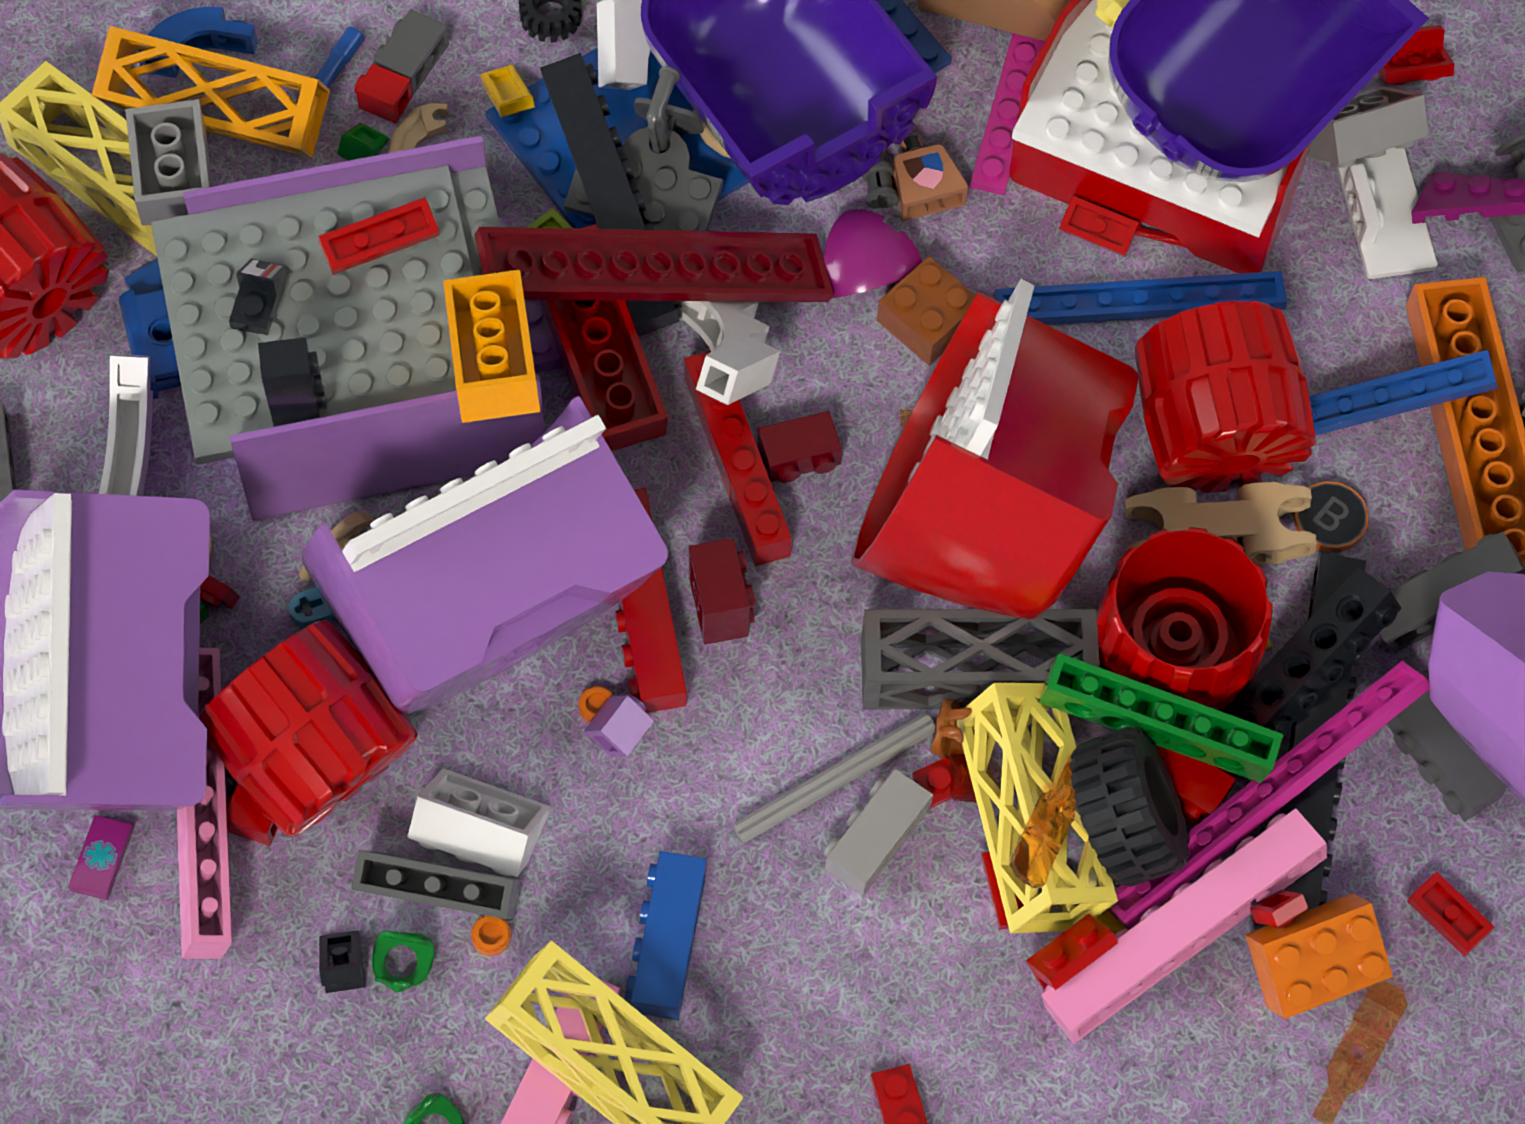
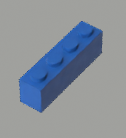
(668, 935)

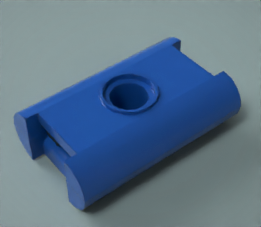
(146, 323)

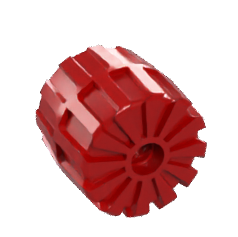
(44, 261)
(1224, 395)
(1192, 592)
(306, 728)

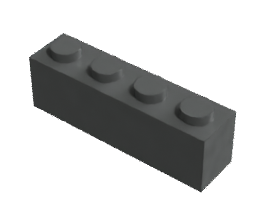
(1422, 592)
(1445, 759)
(436, 884)

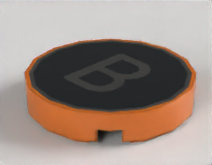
(1334, 515)

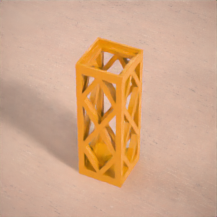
(117, 72)

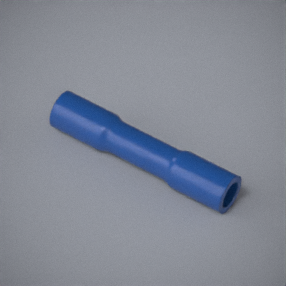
(340, 55)

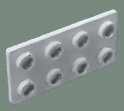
(1380, 206)

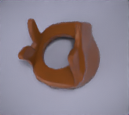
(947, 734)

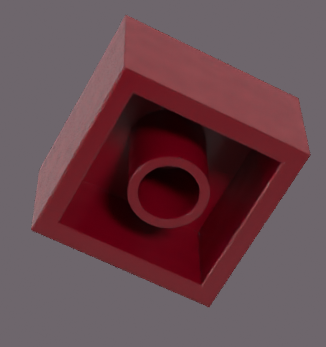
(720, 590)

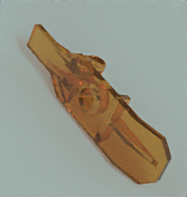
(1039, 841)
(1369, 1031)

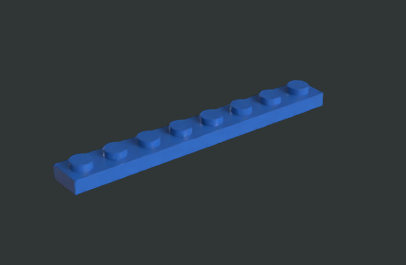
(1147, 297)

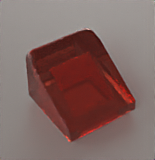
(961, 784)

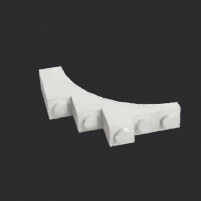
(621, 45)
(738, 354)

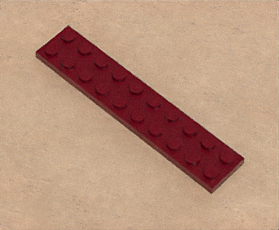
(658, 264)

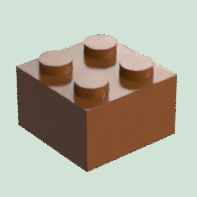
(925, 309)

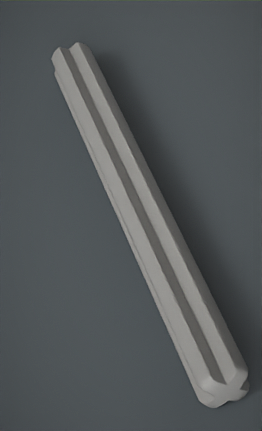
(834, 777)

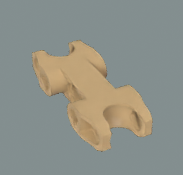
(1249, 521)

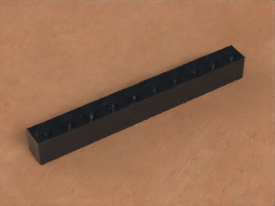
(1317, 799)

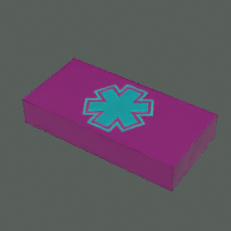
(101, 857)

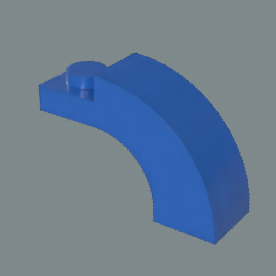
(204, 30)

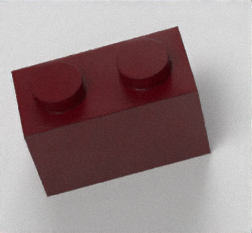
(799, 447)

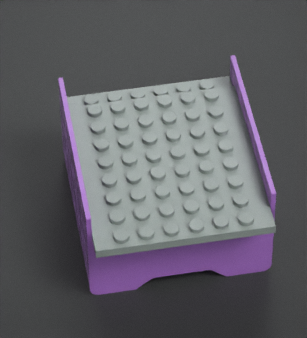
(373, 326)

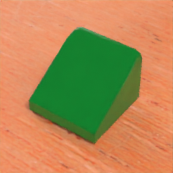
(361, 142)

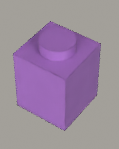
(619, 725)

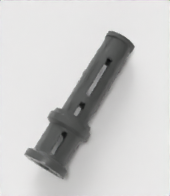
(884, 179)

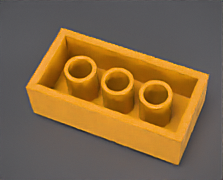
(491, 346)

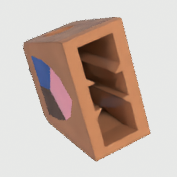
(926, 180)

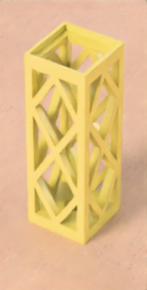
(26, 123)
(1004, 717)
(626, 1025)

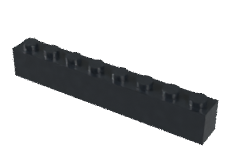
(600, 168)

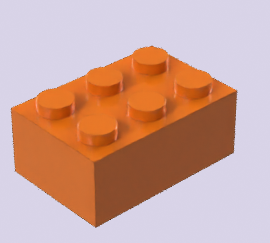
(1319, 956)

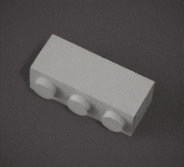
(877, 831)

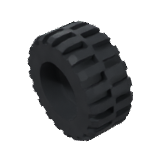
(1129, 806)

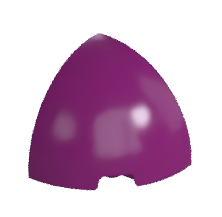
(866, 253)

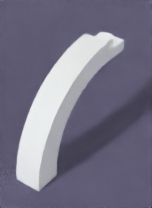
(128, 426)

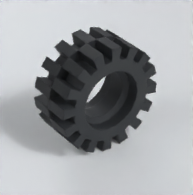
(550, 25)

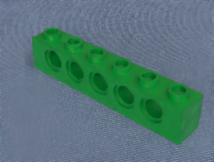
(1165, 717)

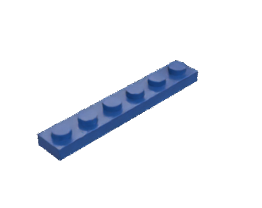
(1403, 392)

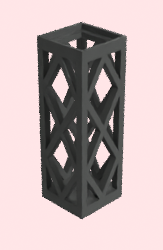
(959, 630)

